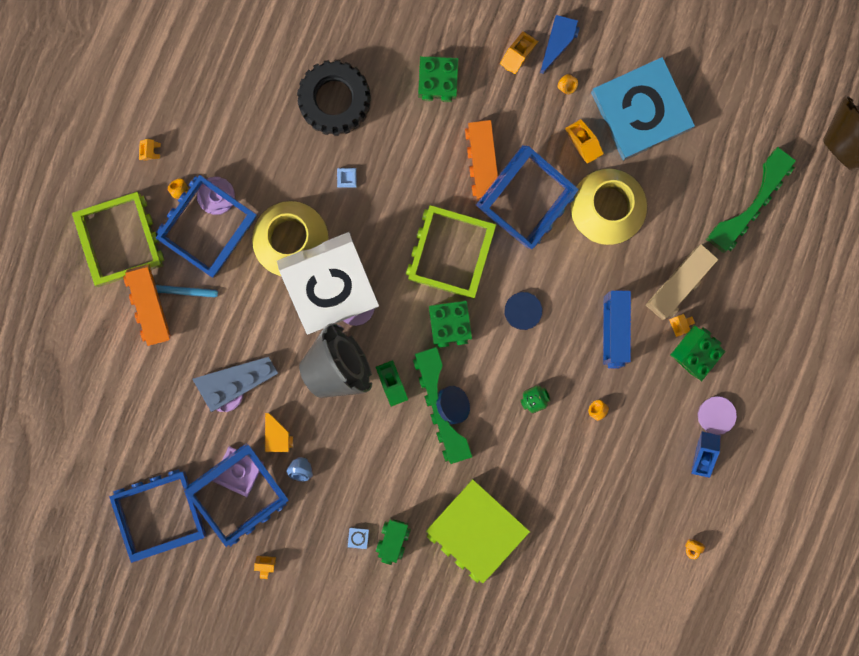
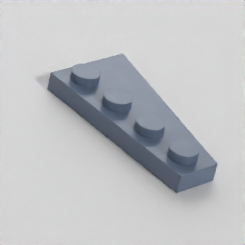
(233, 382)

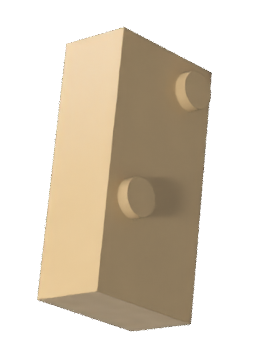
(681, 282)

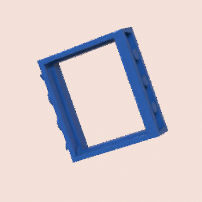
(503, 180)
(184, 201)
(617, 329)
(262, 516)
(122, 522)

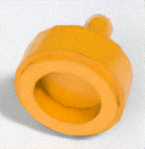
(568, 84)
(177, 187)
(598, 410)
(695, 546)

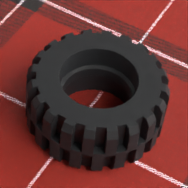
(316, 79)

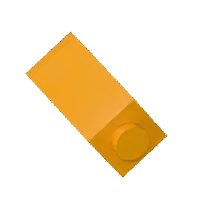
(518, 52)
(584, 141)
(276, 435)

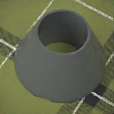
(335, 365)

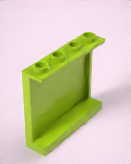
(477, 532)

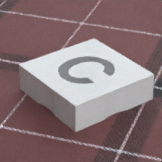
(327, 283)

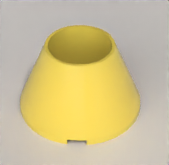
(277, 214)
(595, 226)

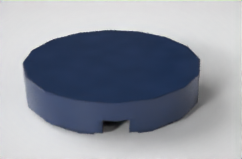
(523, 311)
(453, 405)

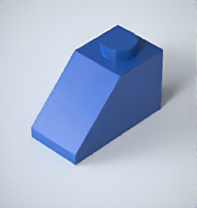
(706, 454)

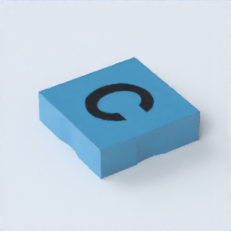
(642, 108)

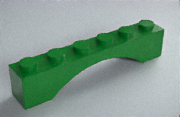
(774, 169)
(430, 367)

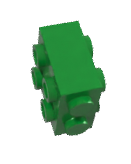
(438, 78)
(450, 323)
(698, 352)
(391, 548)

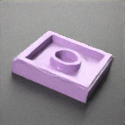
(240, 476)

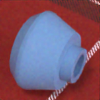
(300, 469)

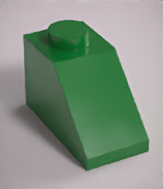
(391, 383)

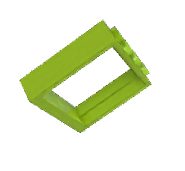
(422, 235)
(87, 245)

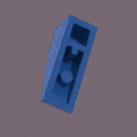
(560, 38)

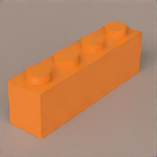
(483, 156)
(147, 304)

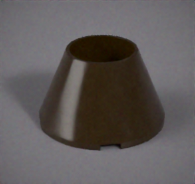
(843, 134)

